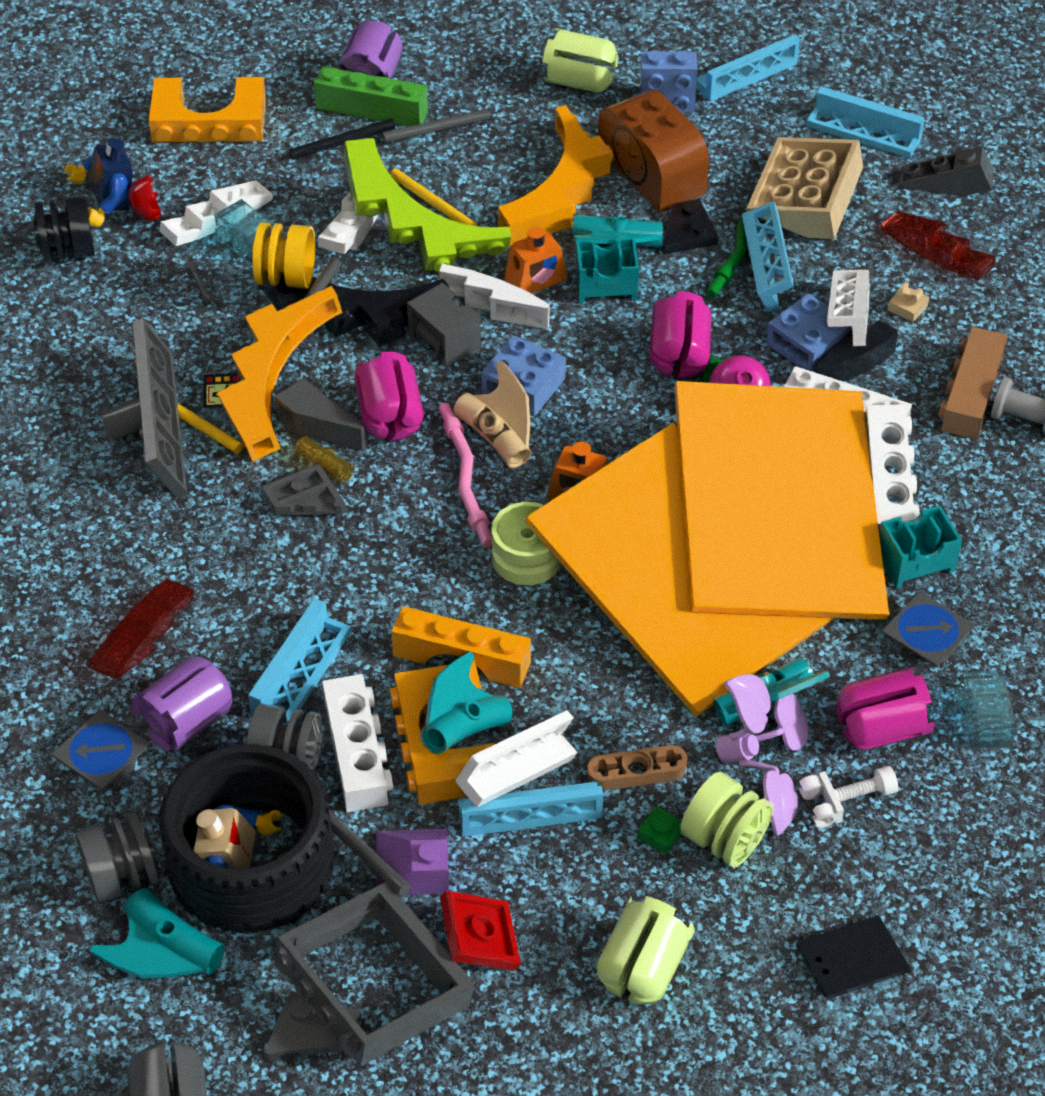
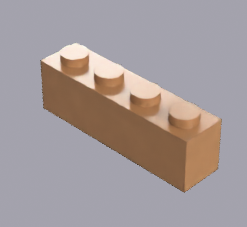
(973, 383)

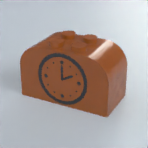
(656, 149)

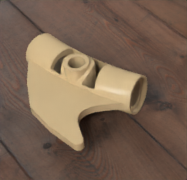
(500, 417)

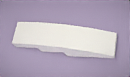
(200, 218)
(503, 299)

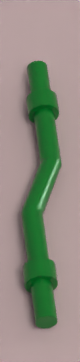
(725, 272)

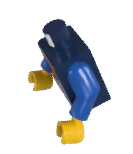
(109, 178)

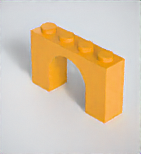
(237, 122)
(430, 773)

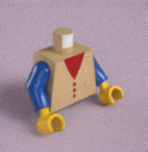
(228, 835)

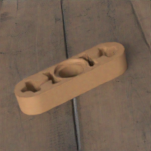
(645, 756)

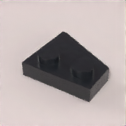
(688, 228)

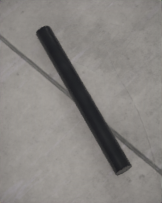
(340, 139)

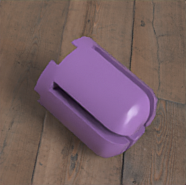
(372, 50)
(183, 702)

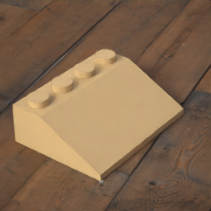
(809, 183)

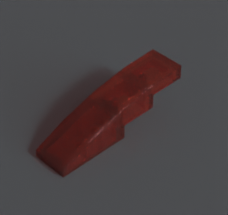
(933, 243)
(139, 629)

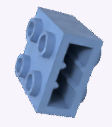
(672, 75)
(803, 333)
(534, 366)

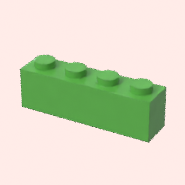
(370, 96)

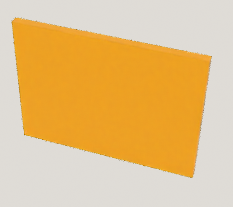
(779, 502)
(629, 553)

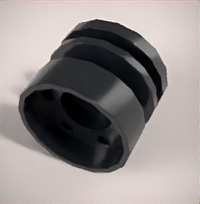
(64, 229)

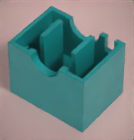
(606, 269)
(919, 545)

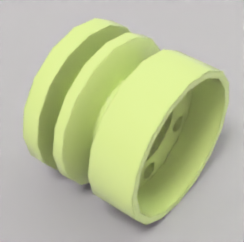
(727, 819)

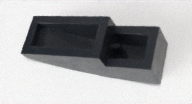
(850, 361)

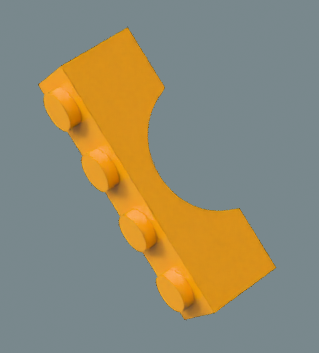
(497, 653)

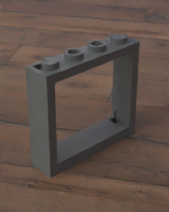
(413, 937)

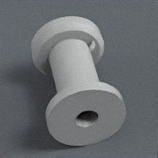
(1018, 404)

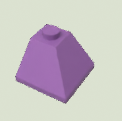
(416, 857)

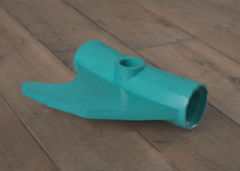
(609, 229)
(779, 683)
(460, 708)
(160, 943)

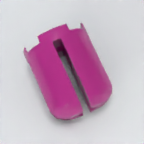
(679, 336)
(388, 397)
(884, 709)

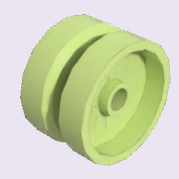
(517, 550)

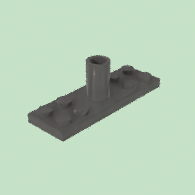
(154, 411)

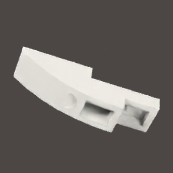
(346, 229)

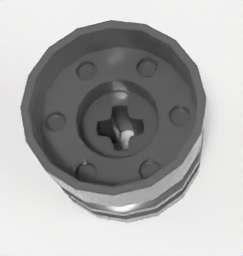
(298, 737)
(117, 857)

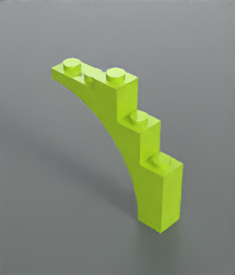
(406, 220)

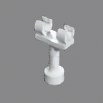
(832, 811)

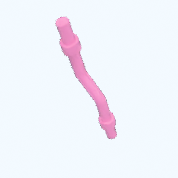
(477, 518)

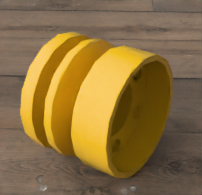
(280, 254)

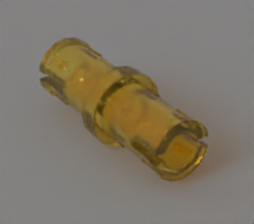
(325, 457)

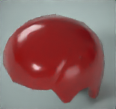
(143, 199)

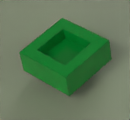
(660, 830)

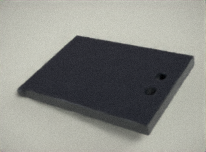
(852, 957)

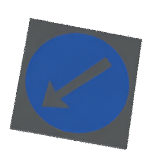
(928, 629)
(101, 750)

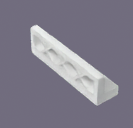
(857, 301)
(517, 760)

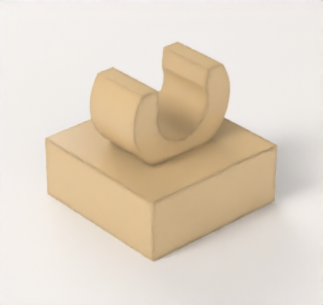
(908, 302)

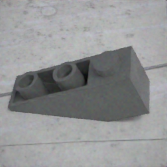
(954, 173)
(316, 416)

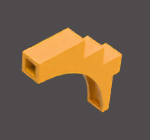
(570, 184)
(260, 363)

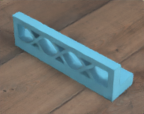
(749, 68)
(867, 118)
(760, 254)
(291, 656)
(532, 809)

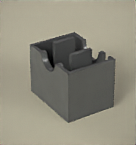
(444, 324)

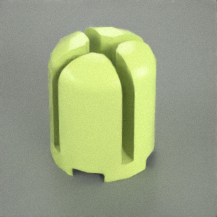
(580, 48)
(644, 951)

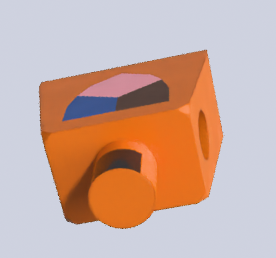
(535, 262)
(574, 466)

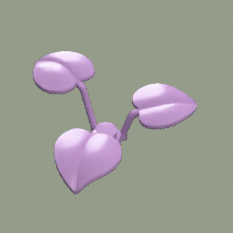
(752, 706)

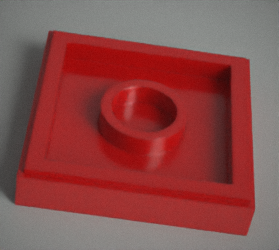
(480, 931)

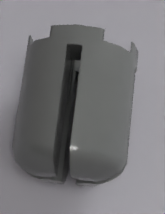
(180, 1076)

